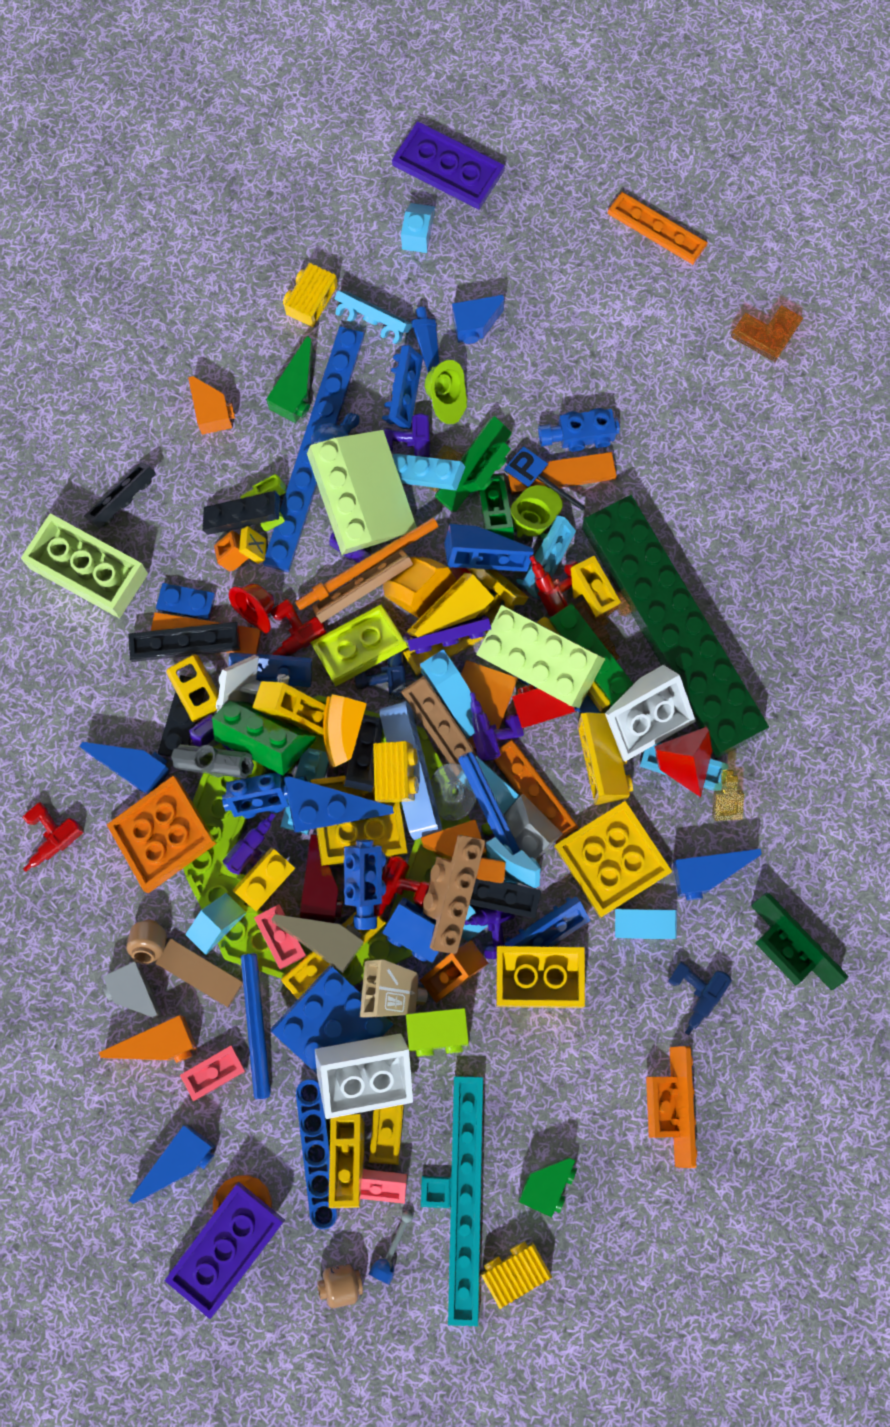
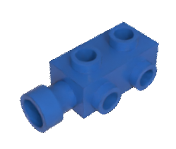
(588, 433)
(256, 795)
(364, 881)

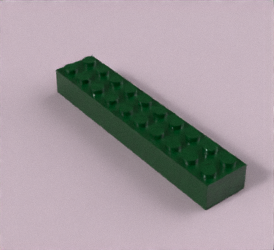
(674, 624)

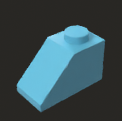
(417, 227)

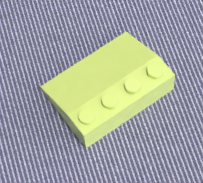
(361, 490)

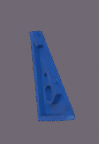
(320, 806)

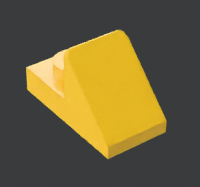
(592, 583)

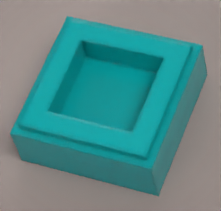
(435, 1192)

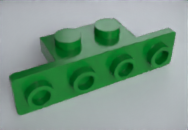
(480, 462)

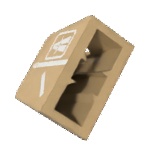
(390, 990)

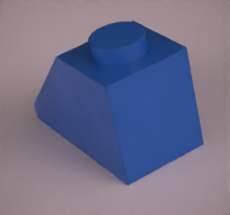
(476, 317)

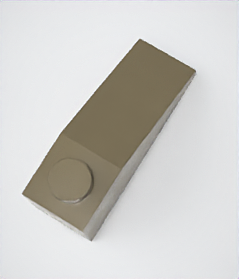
(327, 940)

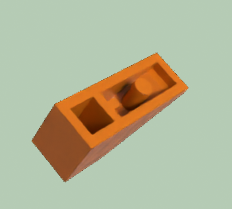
(162, 1042)

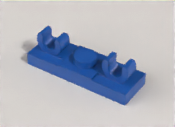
(404, 387)
(271, 666)
(553, 926)

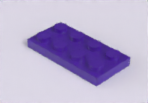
(448, 165)
(224, 1250)

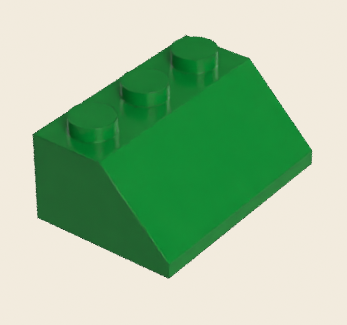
(265, 738)

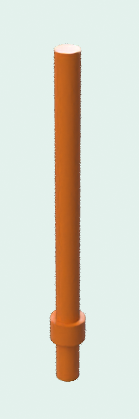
(322, 591)

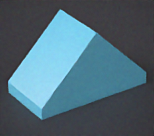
(214, 922)

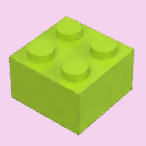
(437, 1031)

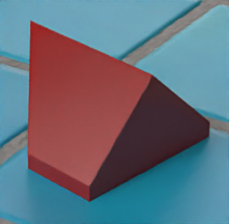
(686, 759)

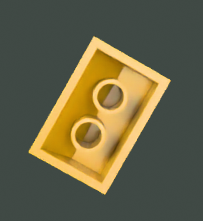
(603, 760)
(540, 977)

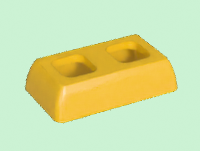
(184, 689)

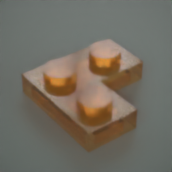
(768, 339)

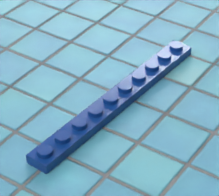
(302, 480)

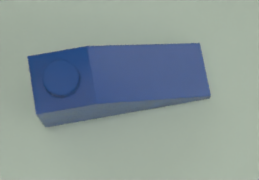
(481, 549)
(133, 765)
(701, 874)
(180, 1159)

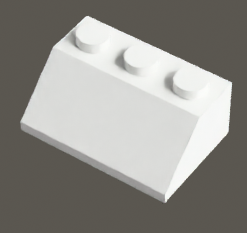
(364, 1075)

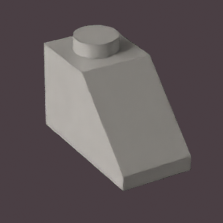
(531, 828)
(131, 990)

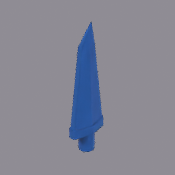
(427, 337)

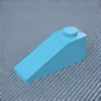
(451, 689)

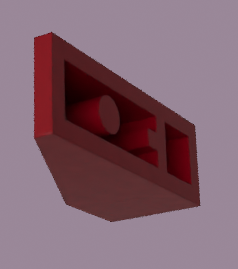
(319, 889)

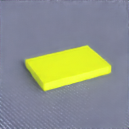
(358, 645)

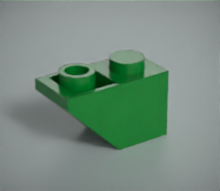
(545, 1186)

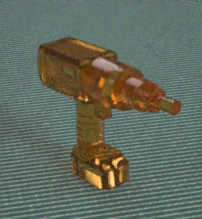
(597, 623)

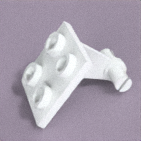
(240, 683)

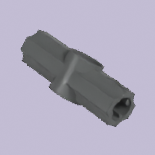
(212, 761)

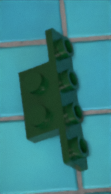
(793, 947)

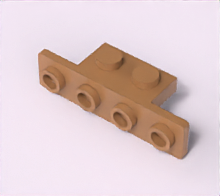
(451, 892)

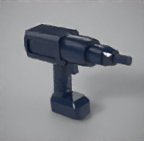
(393, 674)
(708, 994)

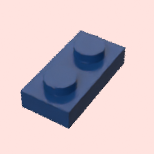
(185, 601)

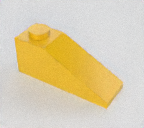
(460, 603)
(290, 706)
(346, 1161)

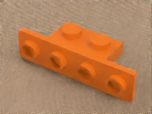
(672, 1107)

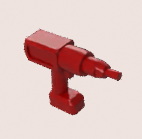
(550, 589)
(300, 633)
(57, 837)
(395, 882)

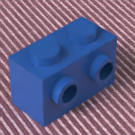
(412, 929)

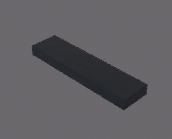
(184, 641)

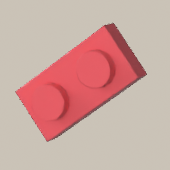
(282, 946)
(212, 1073)
(383, 1186)

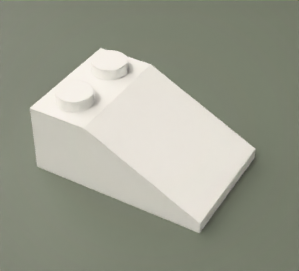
(649, 712)

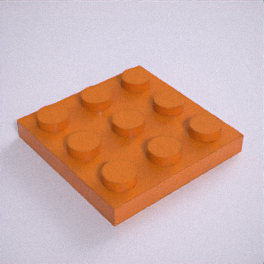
(161, 834)

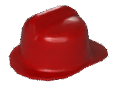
(253, 605)

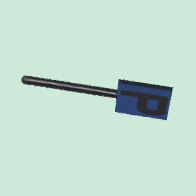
(527, 468)

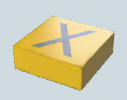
(252, 545)

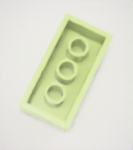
(84, 565)
(540, 657)

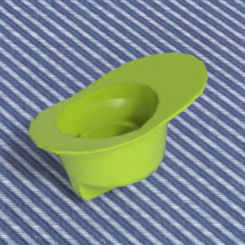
(447, 390)
(535, 510)

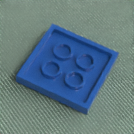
(326, 1017)

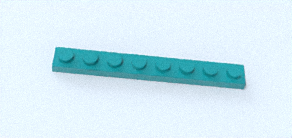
(465, 1202)

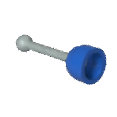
(383, 1268)

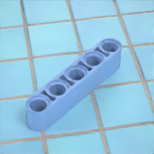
(421, 814)

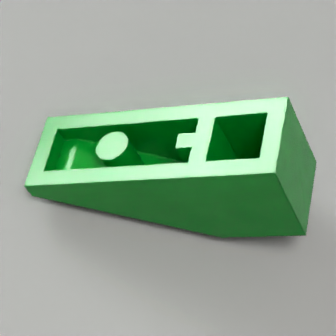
(292, 391)
(496, 508)

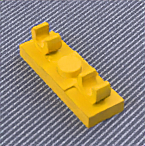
(506, 590)

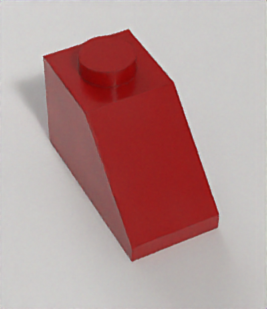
(538, 706)

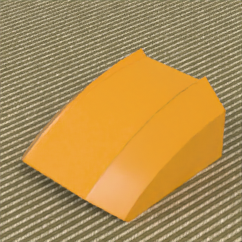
(419, 585)
(341, 727)

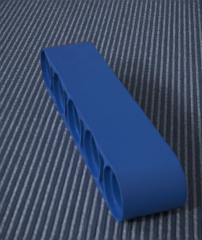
(308, 1140)

